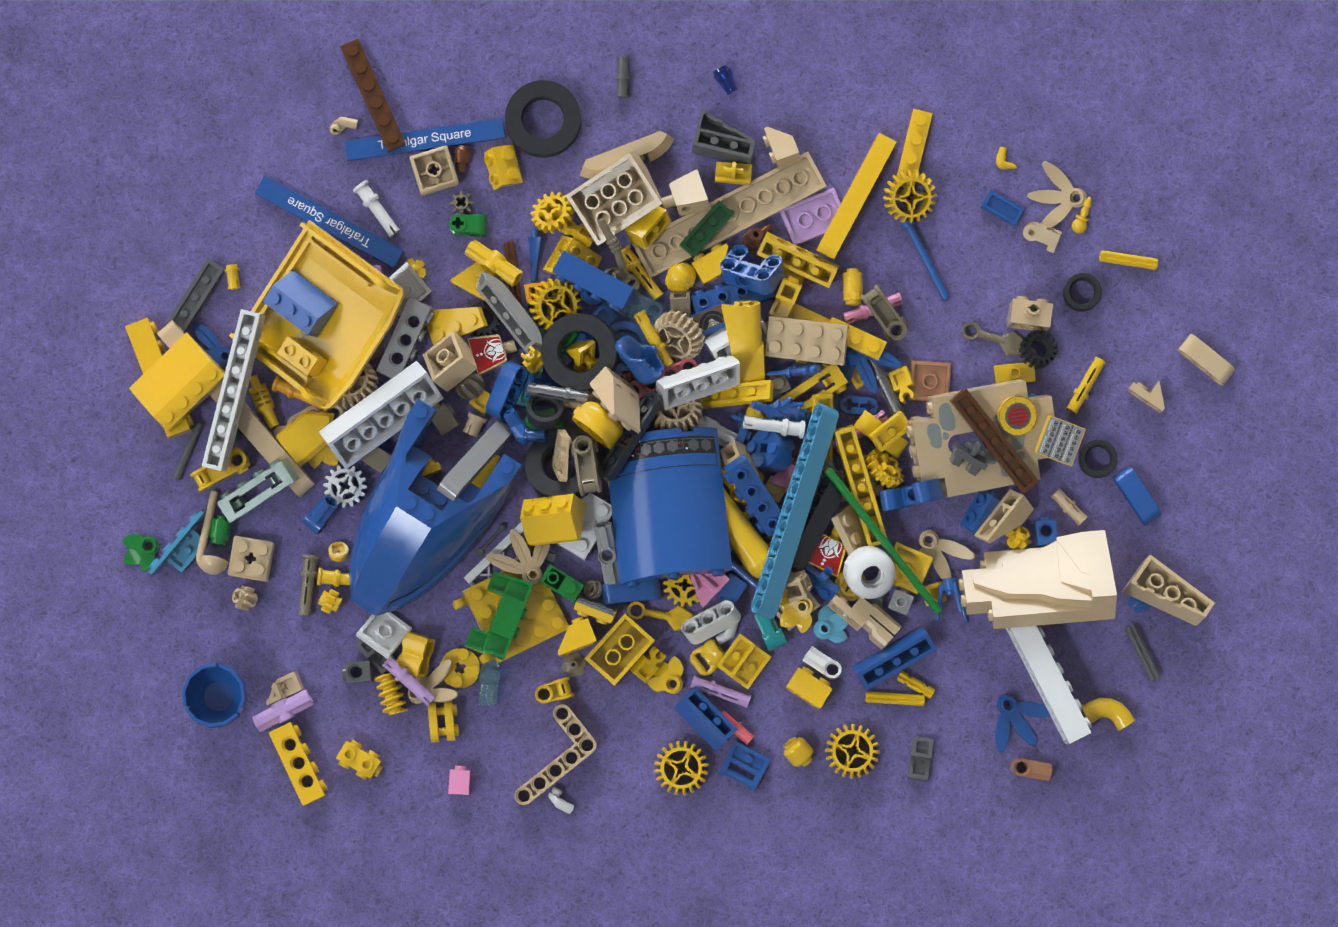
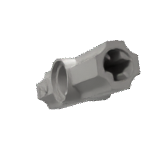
(606, 541)

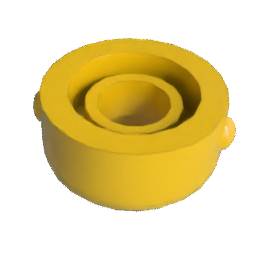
(596, 422)

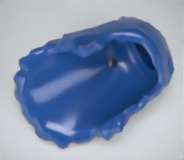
(640, 359)

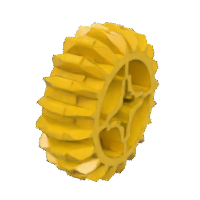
(910, 204)
(557, 297)
(689, 752)
(846, 767)

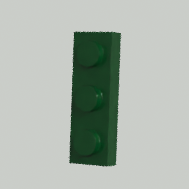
(706, 229)

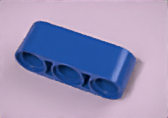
(506, 389)
(1137, 496)
(621, 593)

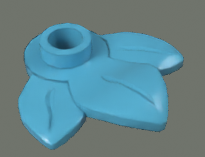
(833, 624)

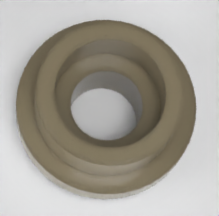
(593, 589)

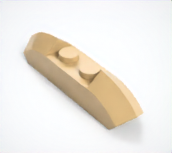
(651, 146)

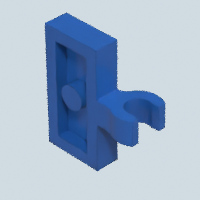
(821, 584)

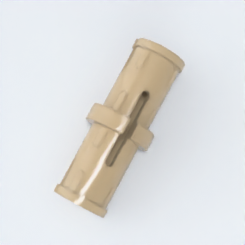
(1069, 506)

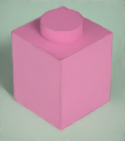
(459, 780)

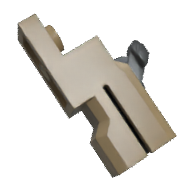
(868, 616)

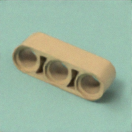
(1206, 359)

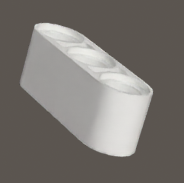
(711, 622)

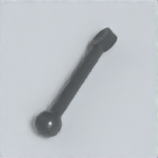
(479, 552)

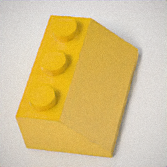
(552, 519)

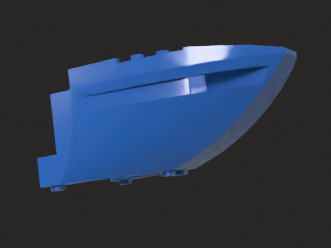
(415, 529)

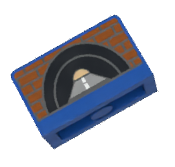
(710, 319)

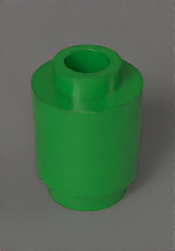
(220, 531)

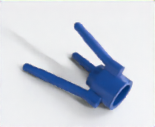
(951, 587)

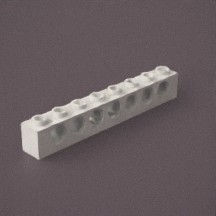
(233, 390)

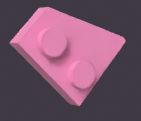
(707, 586)

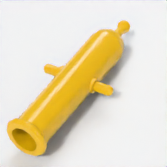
(745, 539)

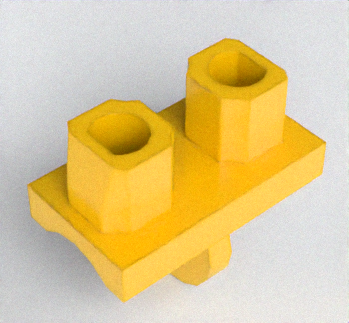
(733, 173)

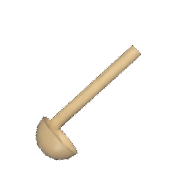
(210, 564)

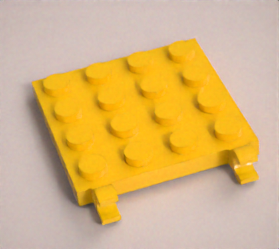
(540, 623)

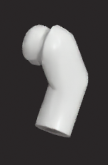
(727, 634)
(559, 803)

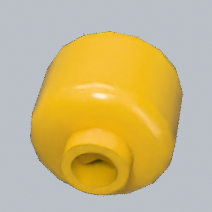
(798, 751)

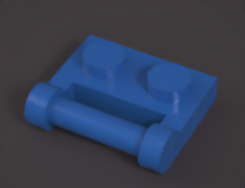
(748, 760)

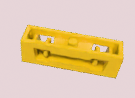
(836, 377)

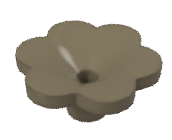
(577, 669)

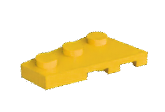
(460, 320)

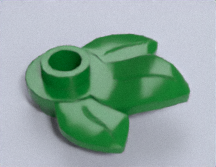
(138, 552)

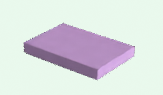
(810, 216)

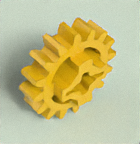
(552, 213)
(884, 468)
(683, 594)

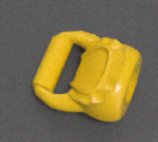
(711, 653)

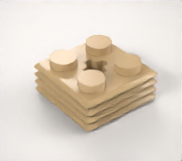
(422, 164)
(258, 569)

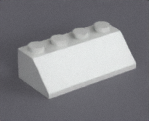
(698, 381)

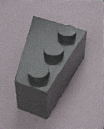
(721, 141)

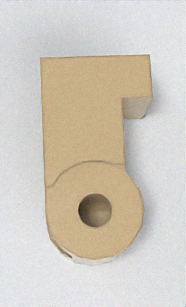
(1043, 234)

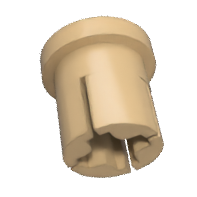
(474, 424)

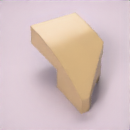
(285, 687)

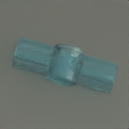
(489, 682)

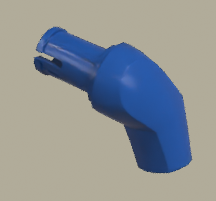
(520, 430)

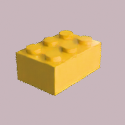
(619, 649)

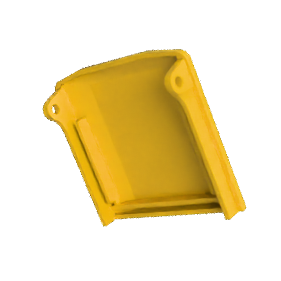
(353, 331)

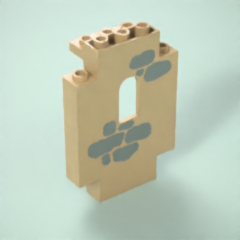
(931, 437)

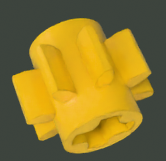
(1018, 538)
(330, 601)

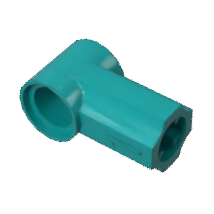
(771, 633)

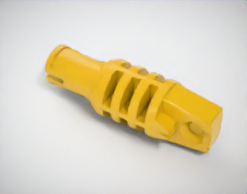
(263, 402)

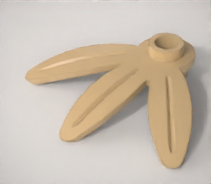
(1064, 197)
(936, 546)
(522, 552)
(432, 681)

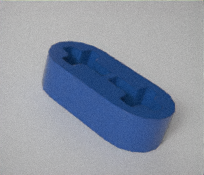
(860, 401)

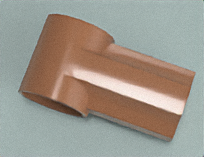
(1033, 769)

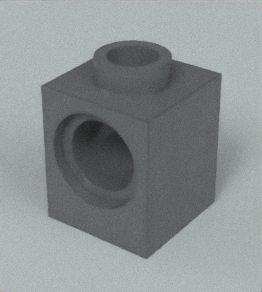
(366, 672)

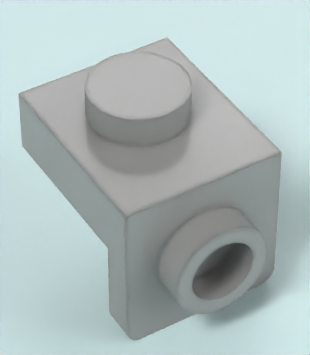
(900, 601)

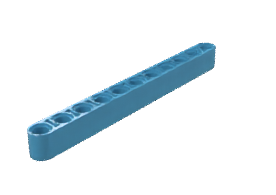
(794, 511)

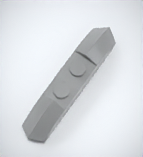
(509, 312)

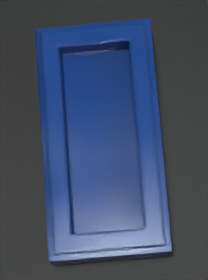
(1002, 208)

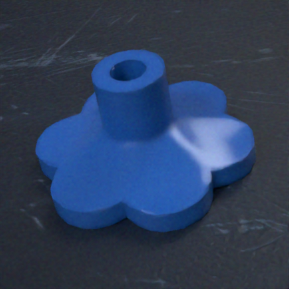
(1137, 605)

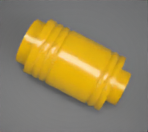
(852, 287)

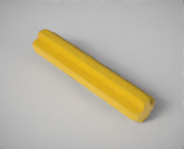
(1128, 260)
(895, 698)

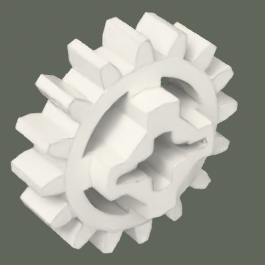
(352, 490)

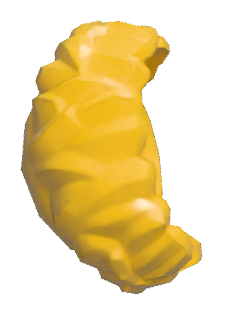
(680, 277)

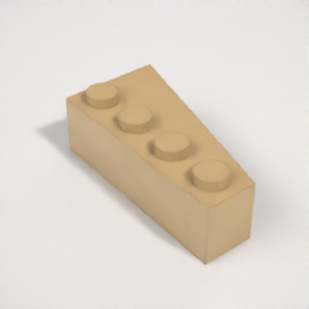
(1168, 592)

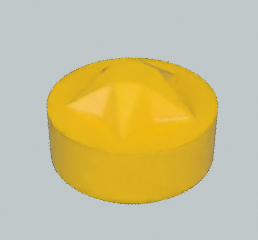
(338, 551)

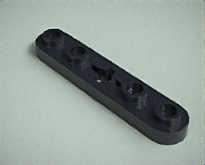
(624, 446)

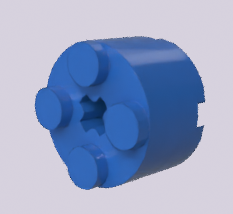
(771, 451)

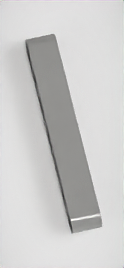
(475, 460)

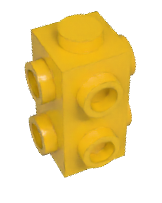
(364, 763)

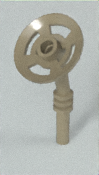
(621, 271)

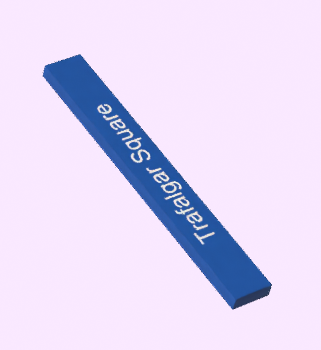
(428, 139)
(329, 222)

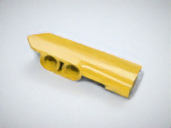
(745, 338)

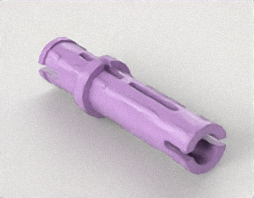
(408, 680)
(720, 691)

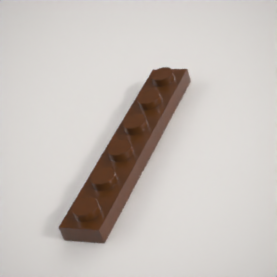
(373, 95)
(994, 440)

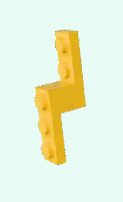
(857, 339)

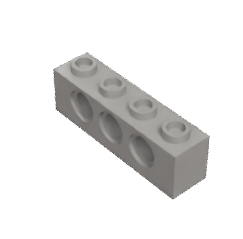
(412, 308)

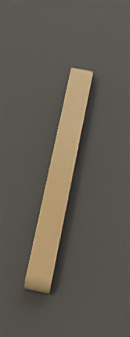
(251, 425)

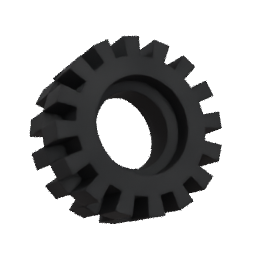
(495, 323)
(1030, 356)

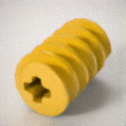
(390, 694)

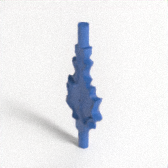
(783, 410)

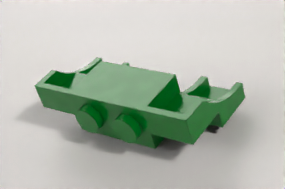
(510, 610)

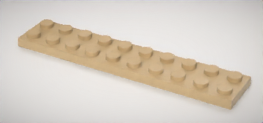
(750, 205)

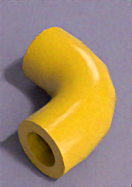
(1108, 709)

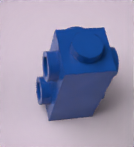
(979, 510)

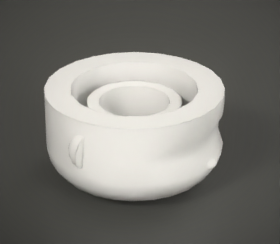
(862, 559)

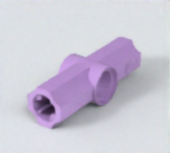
(283, 710)

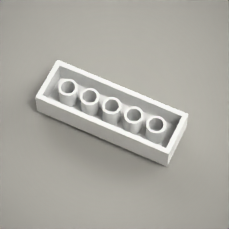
(379, 415)

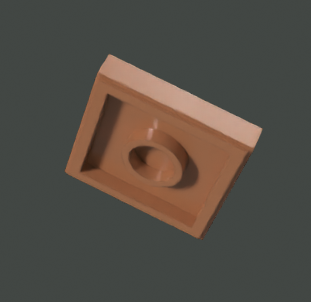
(929, 379)

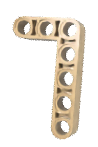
(561, 760)

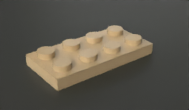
(807, 340)

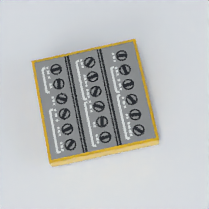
(1059, 440)
(587, 607)

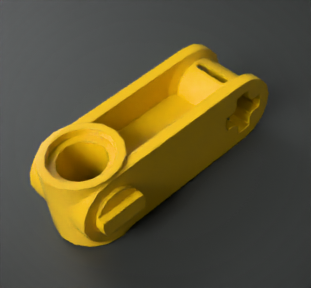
(213, 477)

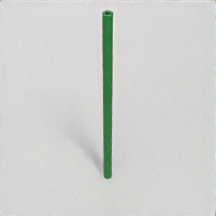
(883, 540)

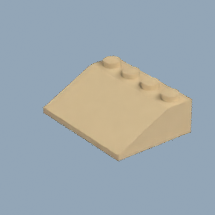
(616, 194)

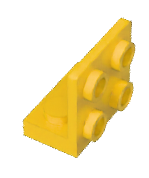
(575, 248)

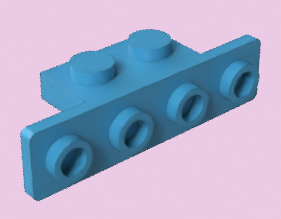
(183, 549)

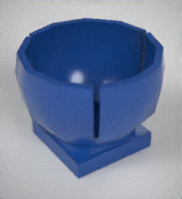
(214, 695)

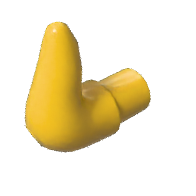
(1000, 160)

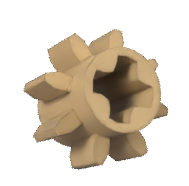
(244, 598)

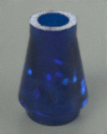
(725, 79)

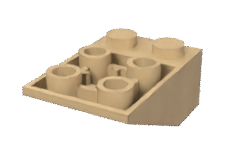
(617, 398)

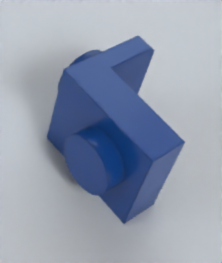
(743, 434)

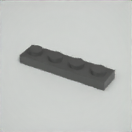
(196, 294)

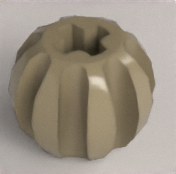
(471, 386)

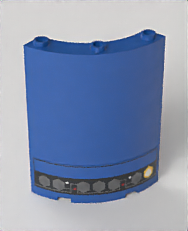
(670, 508)

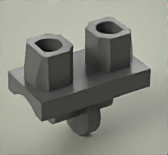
(970, 453)

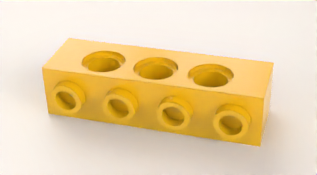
(799, 260)
(280, 737)

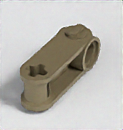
(885, 314)
(586, 464)

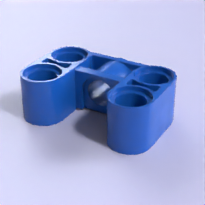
(740, 272)
(906, 496)

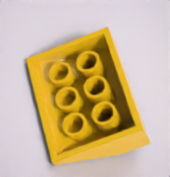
(178, 382)

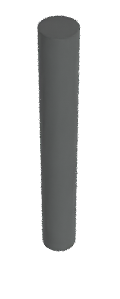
(187, 451)

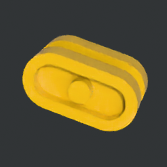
(451, 729)

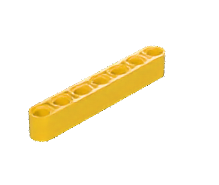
(856, 196)

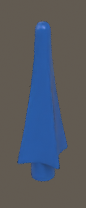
(534, 247)

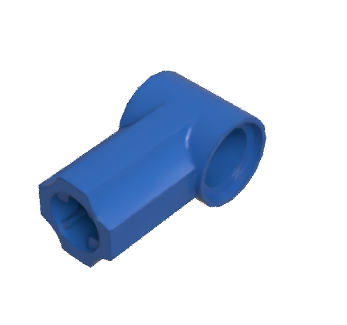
(320, 514)

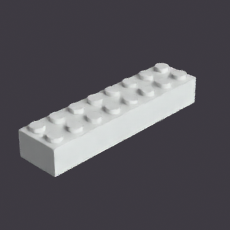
(1050, 682)

